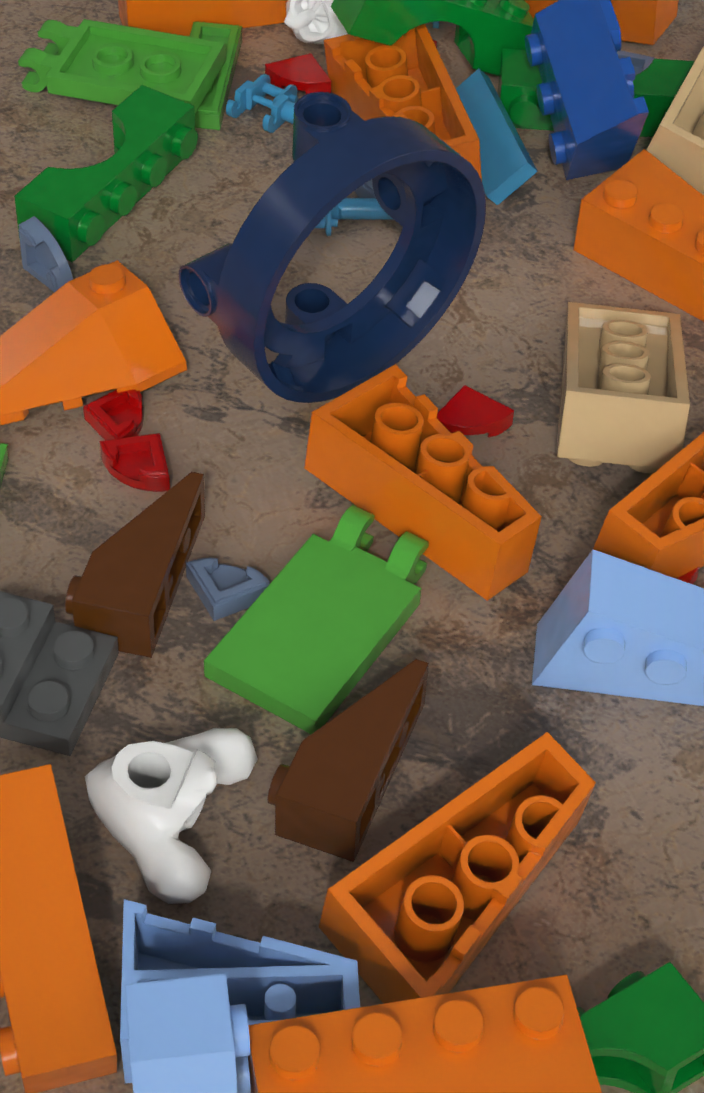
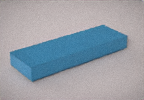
(502, 152)

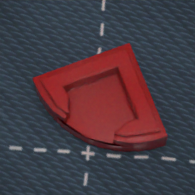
(300, 71)
(116, 414)
(475, 414)
(137, 462)

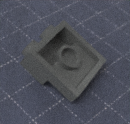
(48, 674)

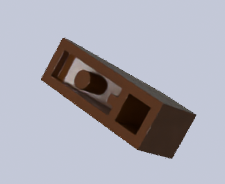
(139, 569)
(346, 767)

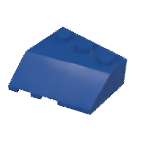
(585, 86)

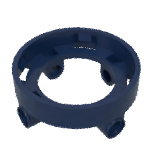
(324, 340)

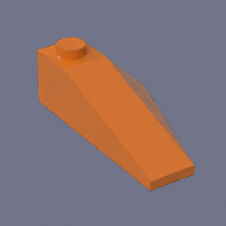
(86, 341)

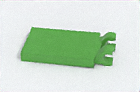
(114, 60)
(320, 623)

